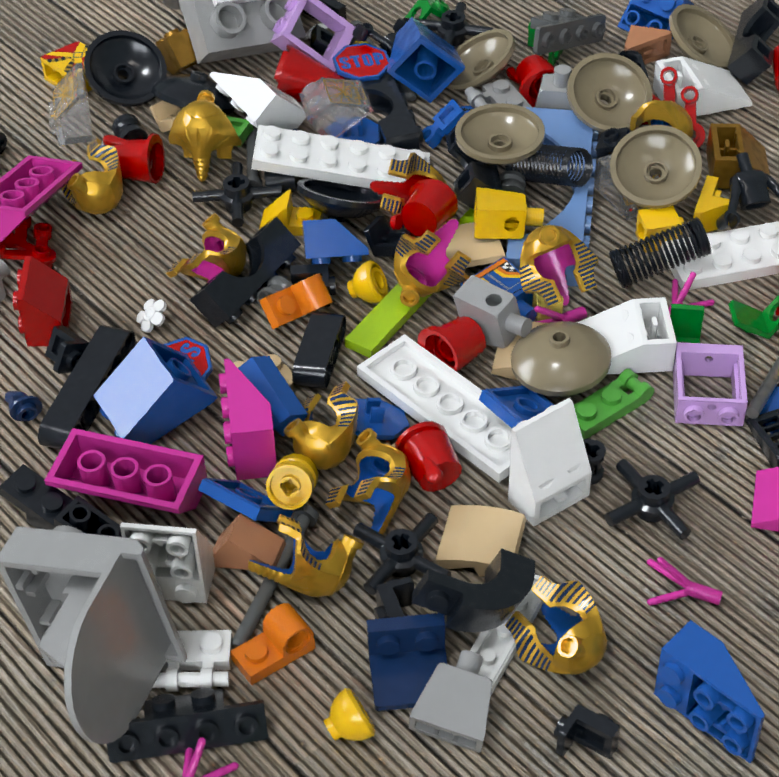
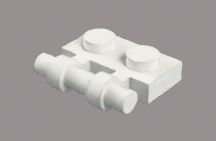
(205, 652)

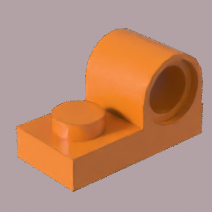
(296, 301)
(282, 642)

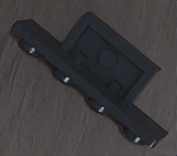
(179, 721)

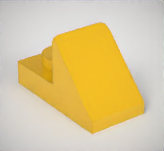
(710, 204)
(289, 215)

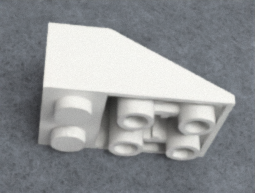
(716, 86)
(260, 101)
(638, 335)
(548, 463)
(178, 558)

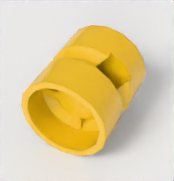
(292, 481)

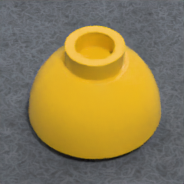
(368, 283)
(349, 718)

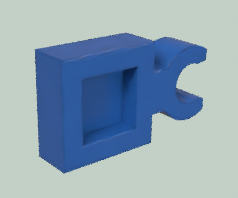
(444, 122)

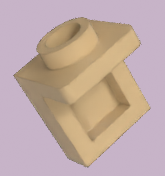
(164, 114)

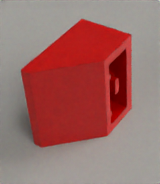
(42, 301)

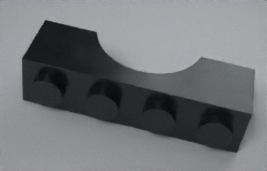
(749, 52)
(399, 124)
(474, 174)
(225, 294)

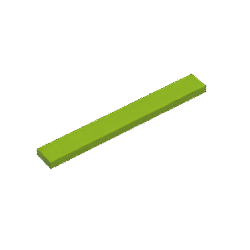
(386, 317)

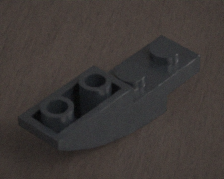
(49, 507)

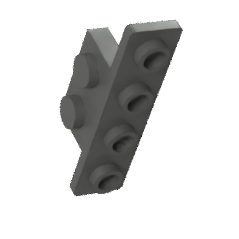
(565, 30)

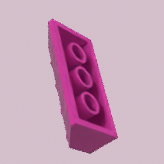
(30, 187)
(128, 471)

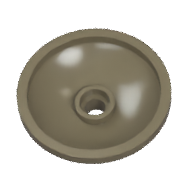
(701, 35)
(483, 58)
(608, 79)
(500, 133)
(655, 151)
(561, 358)

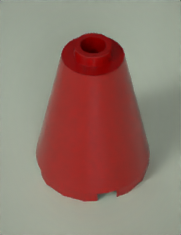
(298, 70)

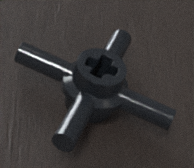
(453, 25)
(237, 194)
(652, 499)
(399, 551)

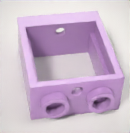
(341, 27)
(725, 362)

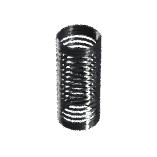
(530, 175)
(698, 239)

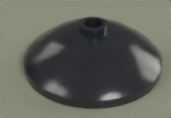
(125, 55)
(184, 89)
(339, 200)

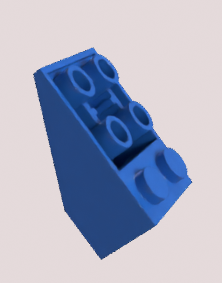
(709, 690)

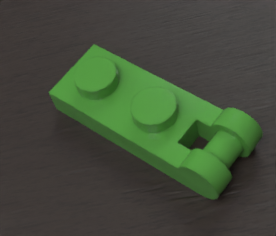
(611, 403)

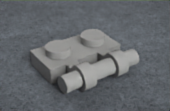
(496, 92)

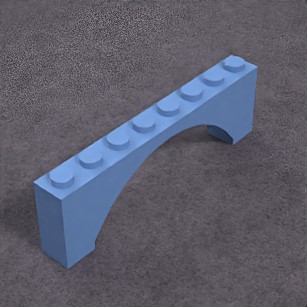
(567, 130)

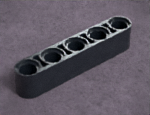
(75, 402)

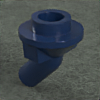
(23, 406)

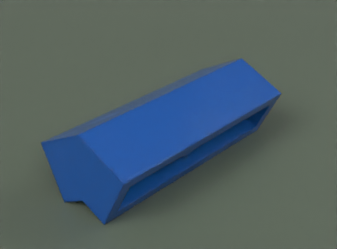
(272, 385)

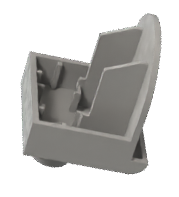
(232, 28)
(95, 616)

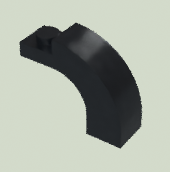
(478, 606)

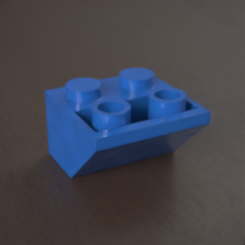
(649, 13)
(330, 239)

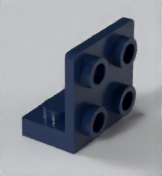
(404, 657)

